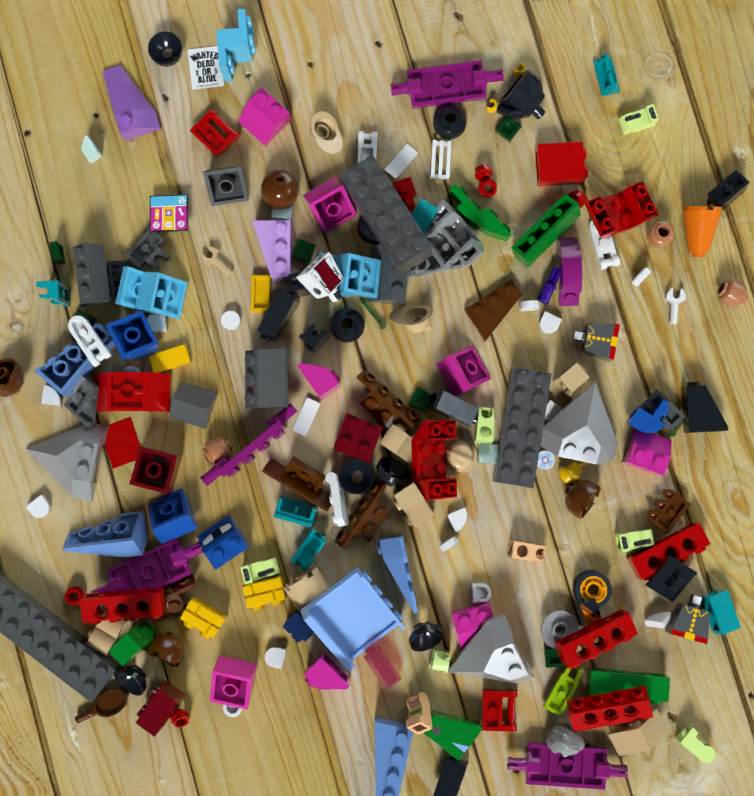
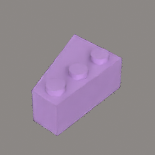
(276, 245)

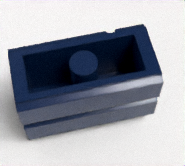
(298, 627)

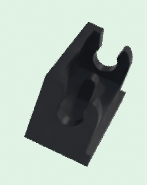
(728, 190)
(296, 288)
(313, 339)
(451, 777)

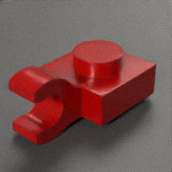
(406, 192)

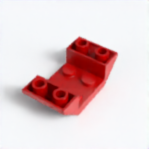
(622, 210)
(133, 391)
(430, 459)

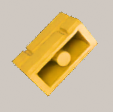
(264, 592)
(203, 617)

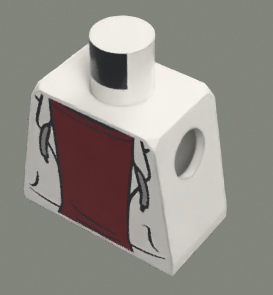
(322, 277)

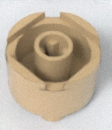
(306, 587)

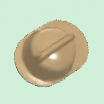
(325, 132)
(413, 317)
(460, 455)

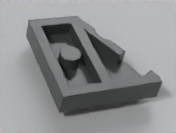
(84, 401)
(674, 415)

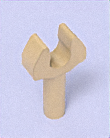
(216, 261)

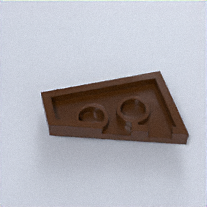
(492, 308)

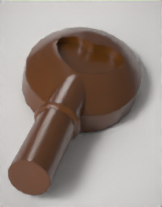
(106, 705)

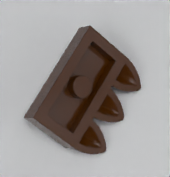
(669, 511)

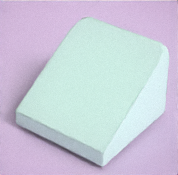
(90, 150)
(282, 214)
(487, 453)

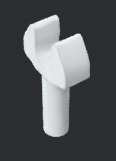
(674, 303)

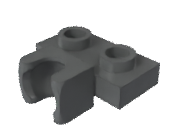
(148, 250)

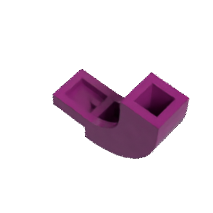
(570, 271)

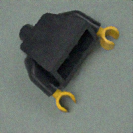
(522, 97)

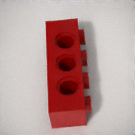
(697, 544)
(91, 603)
(585, 636)
(609, 709)

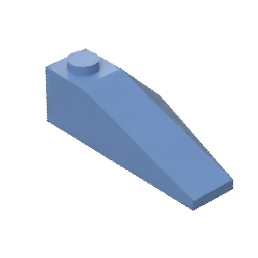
(113, 538)
(396, 560)

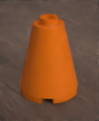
(700, 227)

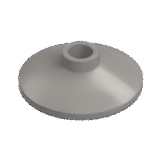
(567, 623)

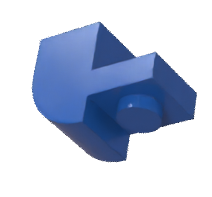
(649, 422)

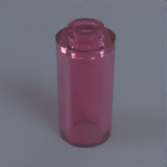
(381, 666)

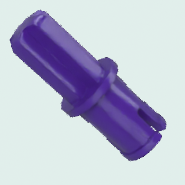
(549, 286)

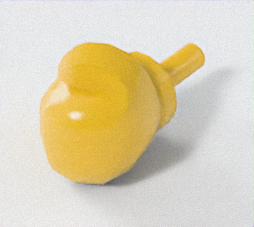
(571, 472)

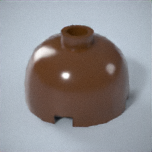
(279, 189)
(11, 377)
(581, 497)
(165, 648)

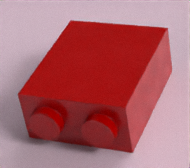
(560, 164)

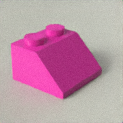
(264, 116)
(330, 204)
(463, 371)
(321, 379)
(648, 452)
(469, 621)
(326, 674)
(233, 682)

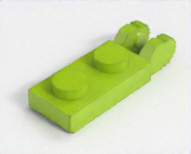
(563, 690)

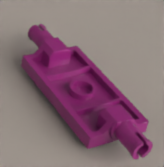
(447, 84)
(231, 468)
(152, 569)
(582, 770)

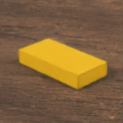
(260, 293)
(170, 359)

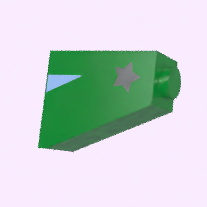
(453, 733)

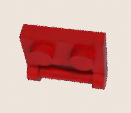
(212, 138)
(492, 710)

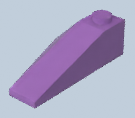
(130, 108)

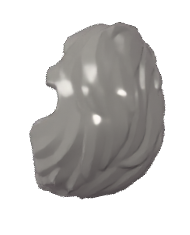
(564, 740)

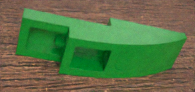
(483, 221)

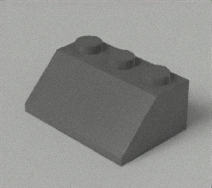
(91, 274)
(391, 286)
(266, 378)

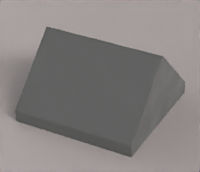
(226, 185)
(193, 404)

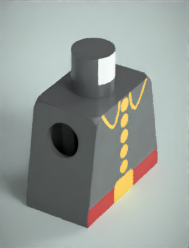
(598, 340)
(690, 621)

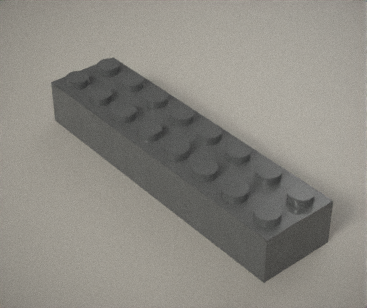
(53, 642)

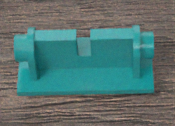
(606, 75)
(311, 545)

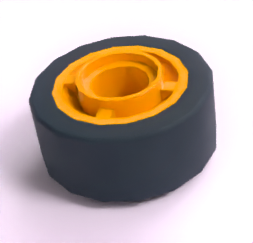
(587, 578)

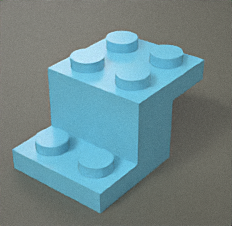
(235, 45)
(359, 275)
(151, 292)

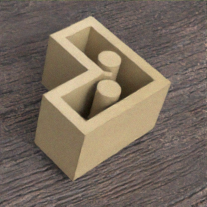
(573, 381)
(413, 504)
(638, 735)

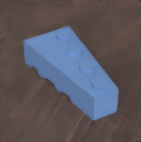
(68, 366)
(391, 755)

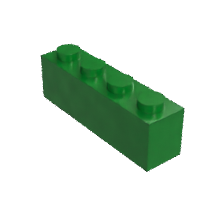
(546, 230)
(133, 643)
(608, 680)

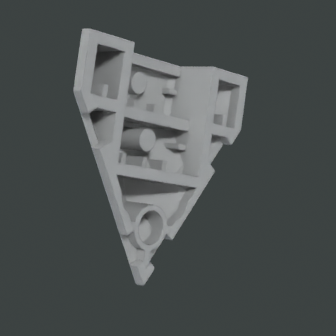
(452, 243)
(581, 430)
(73, 458)
(493, 654)

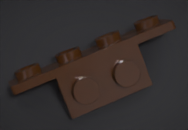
(384, 404)
(300, 479)
(366, 516)
(173, 598)

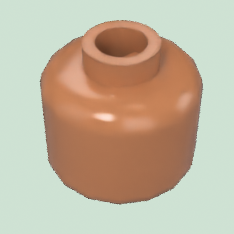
(660, 234)
(732, 293)
(217, 449)

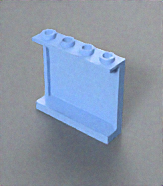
(351, 616)

